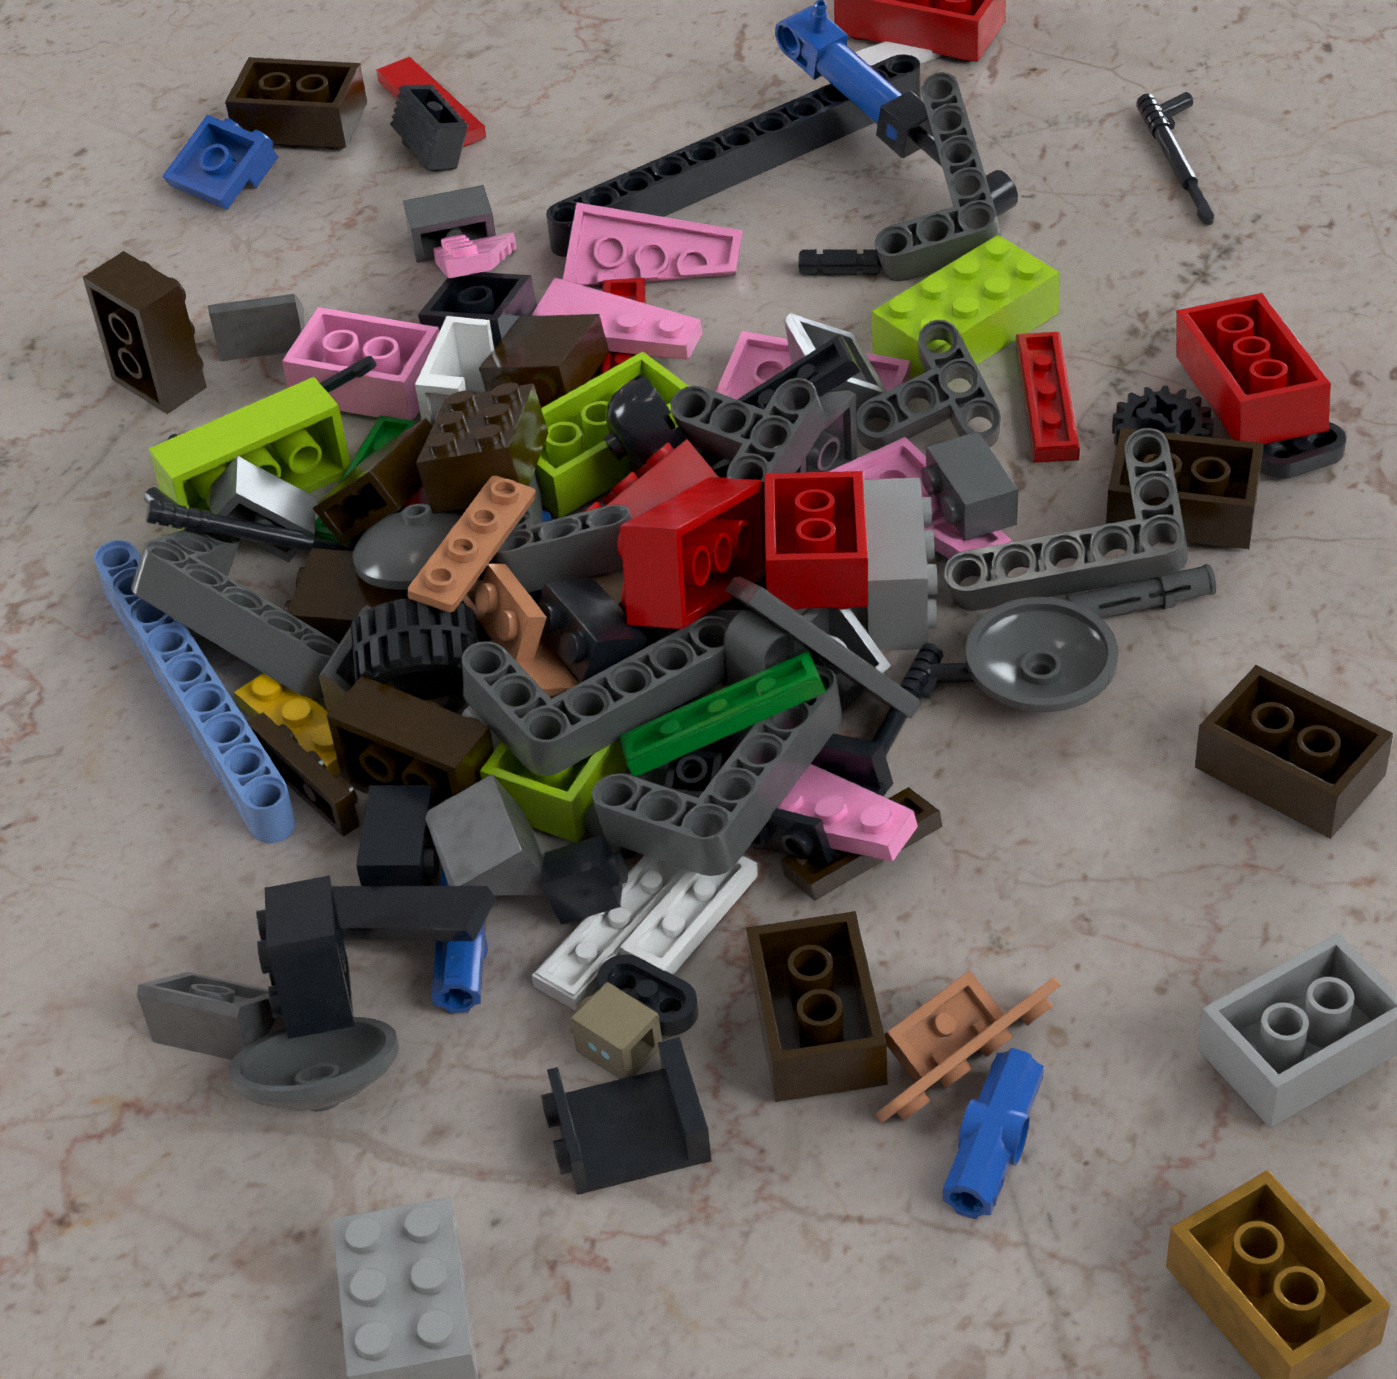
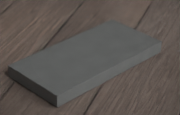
(824, 646)

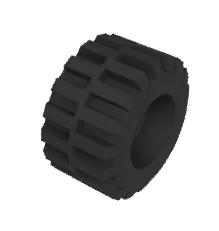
(413, 646)

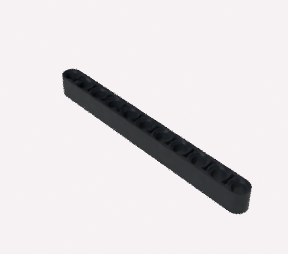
(732, 154)

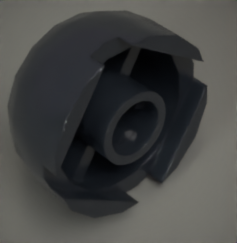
(639, 422)

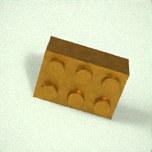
(1276, 1283)

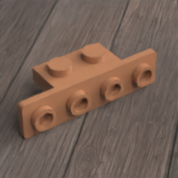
(471, 544)
(517, 625)
(948, 1030)

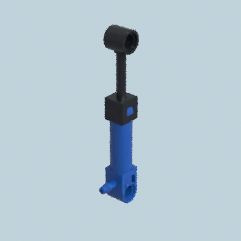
(902, 120)

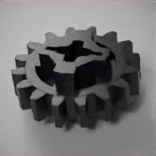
(1164, 413)

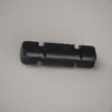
(839, 262)

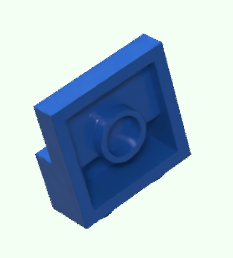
(221, 161)

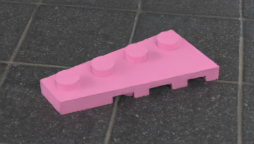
(638, 245)
(466, 257)
(626, 322)
(763, 356)
(905, 460)
(852, 815)

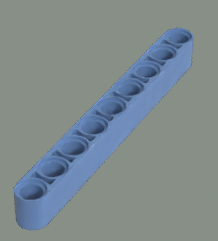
(199, 700)

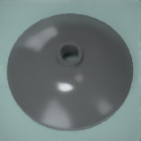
(401, 544)
(1041, 654)
(316, 1068)

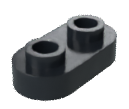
(1303, 454)
(654, 989)

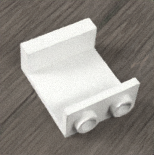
(453, 363)

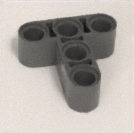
(932, 387)
(759, 429)

